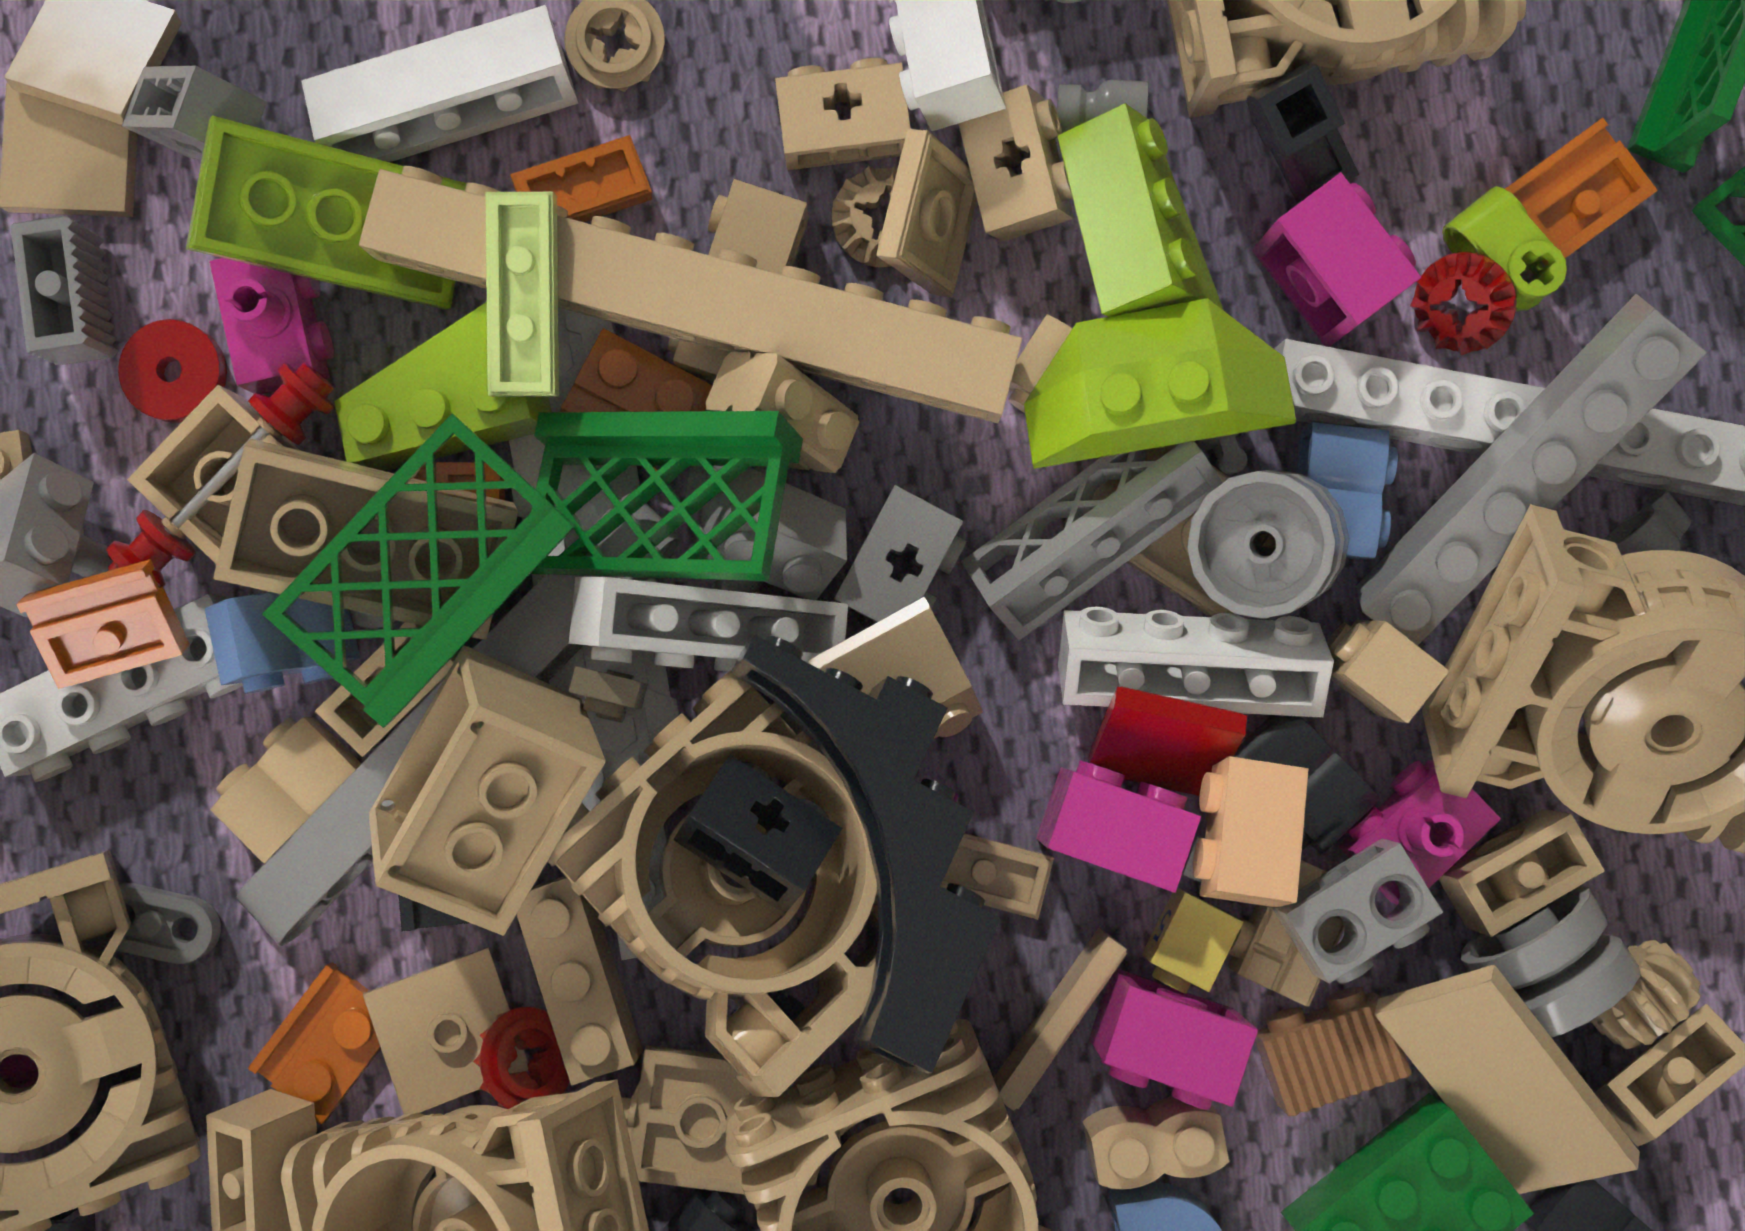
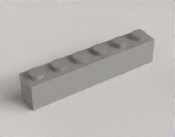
(1532, 463)

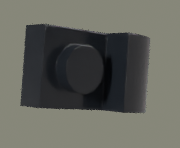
(1300, 127)

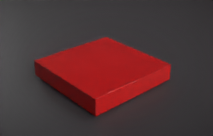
(1165, 739)

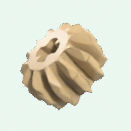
(1657, 999)

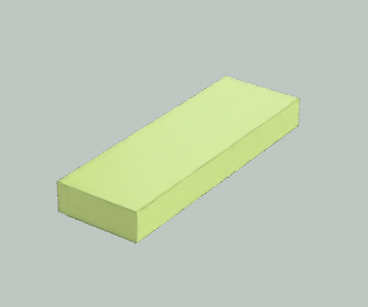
(522, 294)

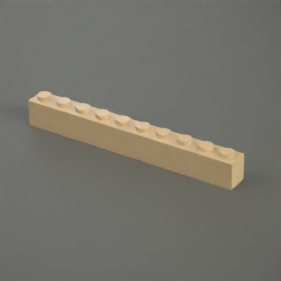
(711, 299)

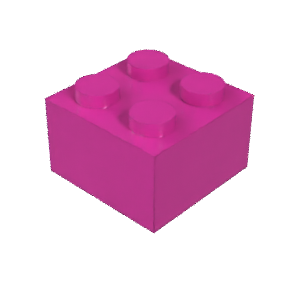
(1336, 259)
(1120, 830)
(1172, 1038)

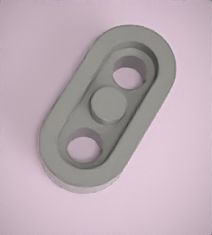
(157, 923)

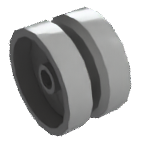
(1248, 577)
(1560, 961)

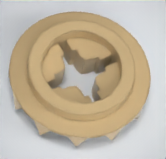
(603, 17)
(853, 227)

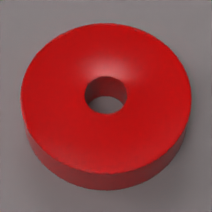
(149, 353)

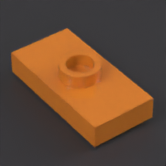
(591, 180)

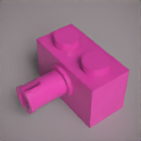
(269, 322)
(1427, 823)

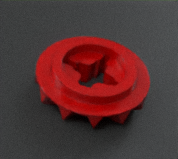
(1483, 282)
(524, 1029)

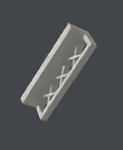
(1096, 535)

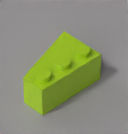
(1133, 215)
(409, 399)

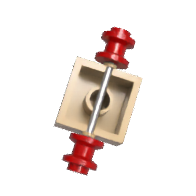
(198, 466)

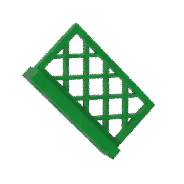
(1694, 83)
(675, 443)
(464, 611)

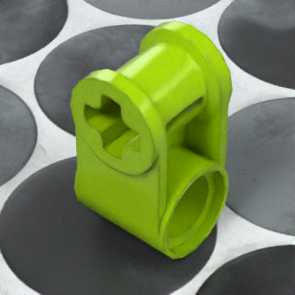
(1505, 233)

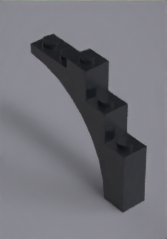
(927, 933)

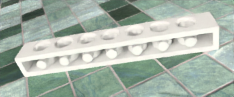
(1473, 410)

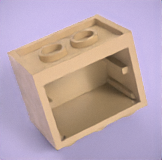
(483, 792)

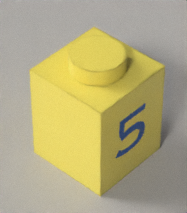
(1190, 942)

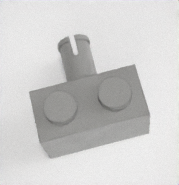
(44, 530)
(807, 545)

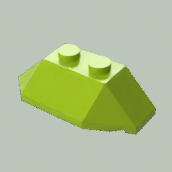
(1155, 384)

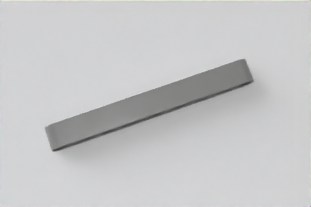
(336, 838)

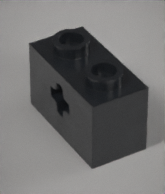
(768, 864)

